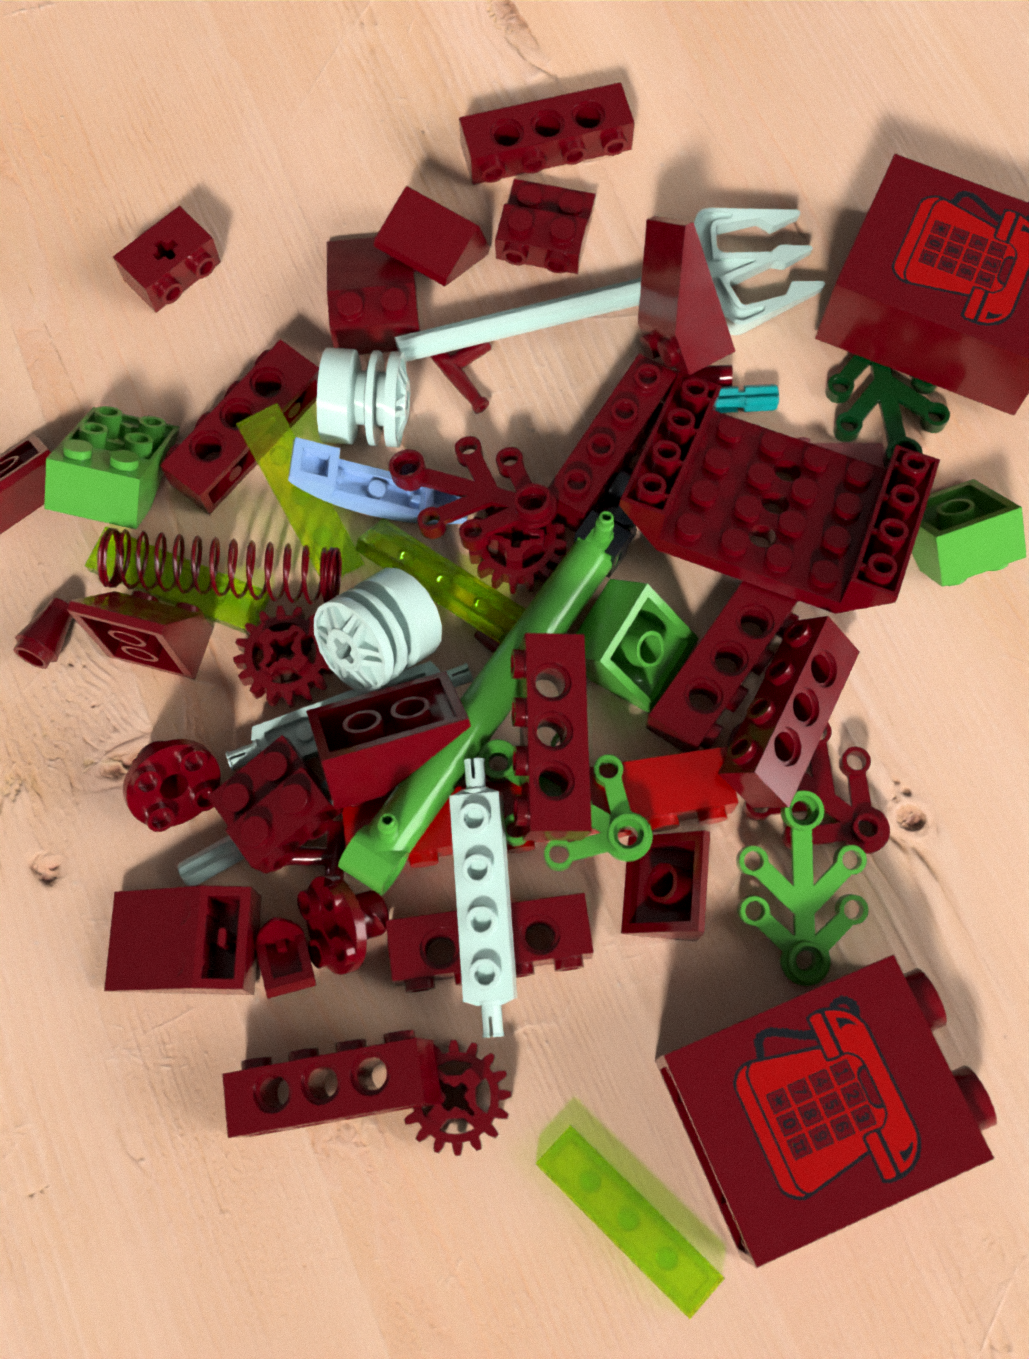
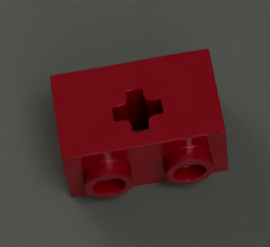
(167, 259)

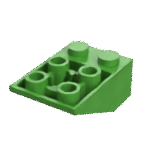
(109, 467)

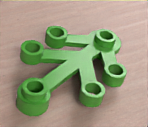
(603, 822)
(803, 896)

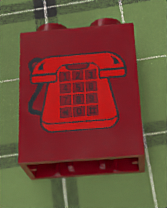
(939, 286)
(828, 1109)

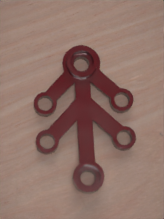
(475, 494)
(847, 816)

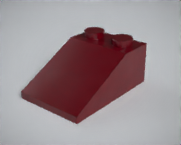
(368, 297)
(678, 300)
(145, 631)
(385, 736)

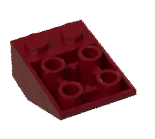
(184, 940)

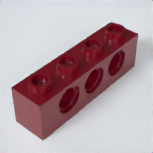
(546, 133)
(611, 440)
(213, 480)
(562, 662)
(789, 713)
(673, 715)
(563, 915)
(253, 1098)

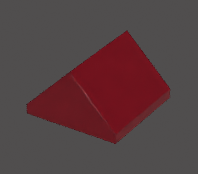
(431, 238)
(22, 481)
(668, 887)

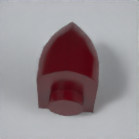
(283, 957)

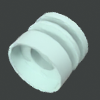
(361, 397)
(377, 629)

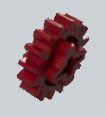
(537, 545)
(273, 642)
(472, 1078)

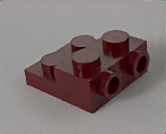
(544, 226)
(274, 806)

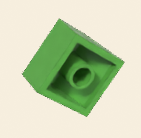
(968, 533)
(634, 643)

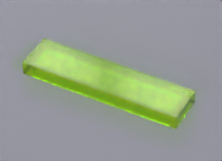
(311, 518)
(443, 579)
(223, 610)
(630, 1222)

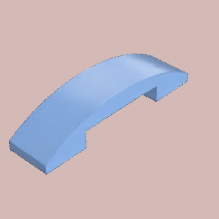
(358, 486)

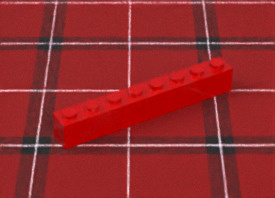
(656, 787)

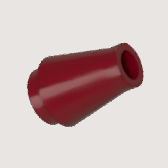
(45, 635)

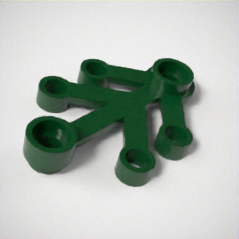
(888, 393)

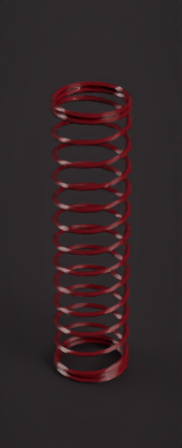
(329, 566)

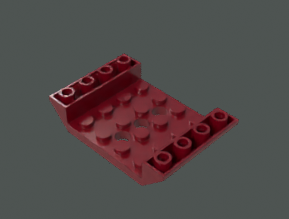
(842, 519)

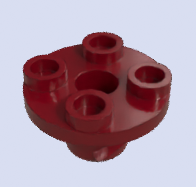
(170, 783)
(340, 922)

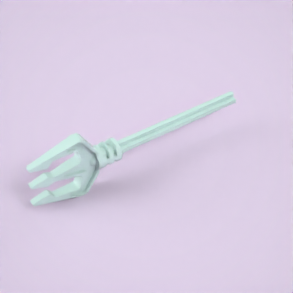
(725, 269)

